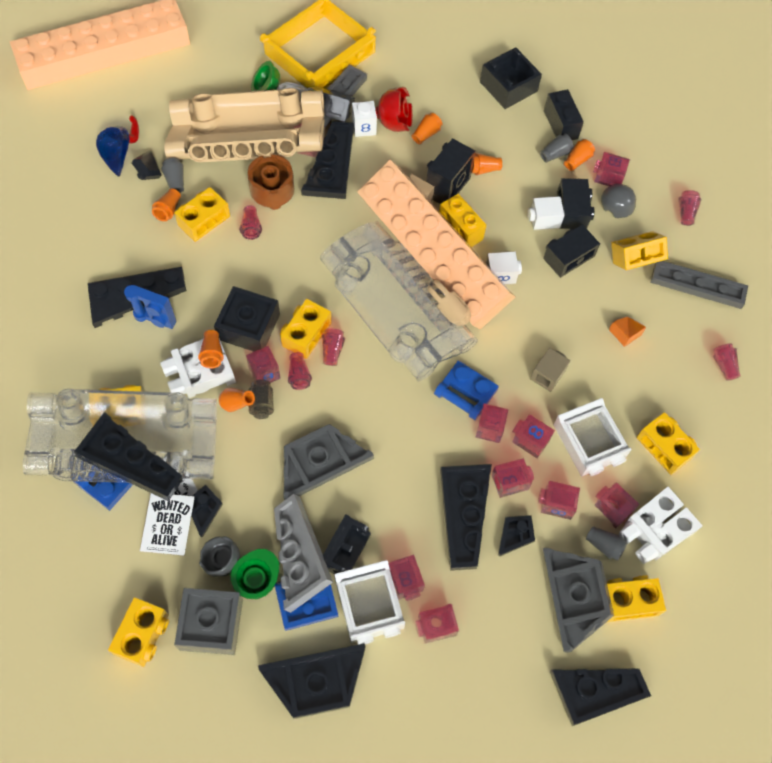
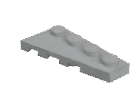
(300, 554)

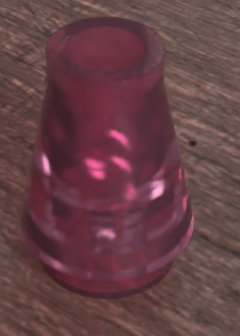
(689, 205)
(250, 223)
(332, 345)
(727, 360)
(299, 374)

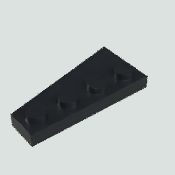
(332, 164)
(108, 296)
(118, 453)
(464, 509)

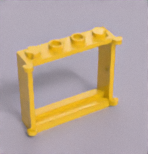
(333, 69)

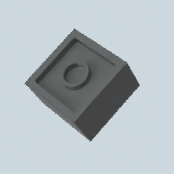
(209, 621)

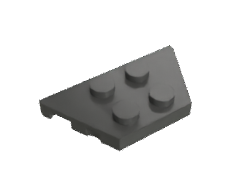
(320, 459)
(578, 596)

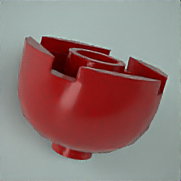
(394, 110)

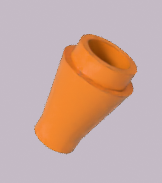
(428, 127)
(580, 153)
(485, 164)
(165, 207)
(211, 351)
(235, 399)

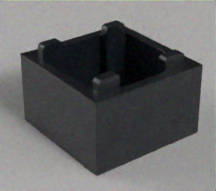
(510, 78)
(450, 170)
(247, 319)

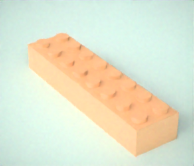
(100, 43)
(435, 243)

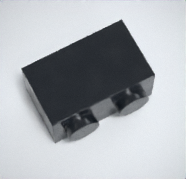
(563, 114)
(576, 202)
(571, 250)

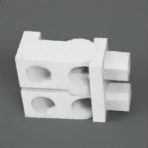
(193, 376)
(653, 533)

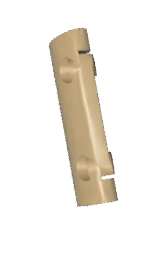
(245, 125)

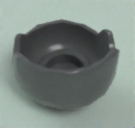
(619, 200)
(219, 556)

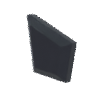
(146, 166)
(205, 509)
(516, 534)

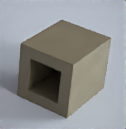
(550, 369)

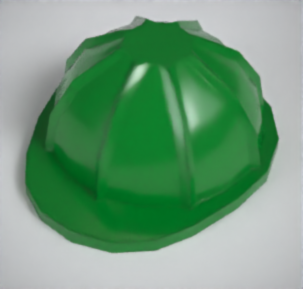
(266, 78)
(255, 574)

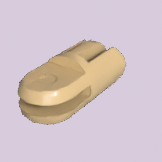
(451, 305)

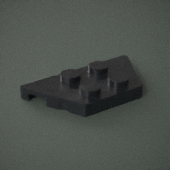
(315, 681)

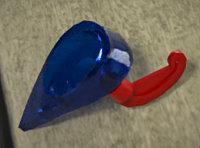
(114, 144)

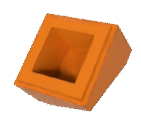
(626, 330)

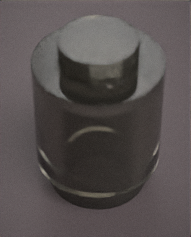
(264, 401)

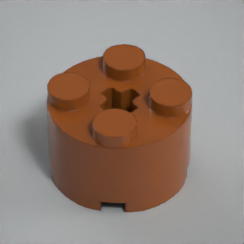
(271, 181)

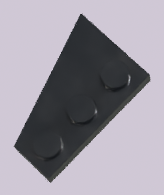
(598, 692)

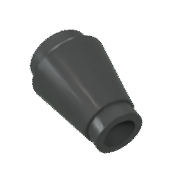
(557, 148)
(174, 173)
(608, 543)

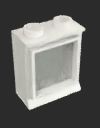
(591, 438)
(369, 602)

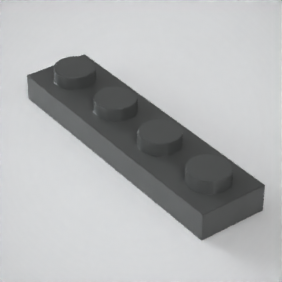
(347, 84)
(699, 284)

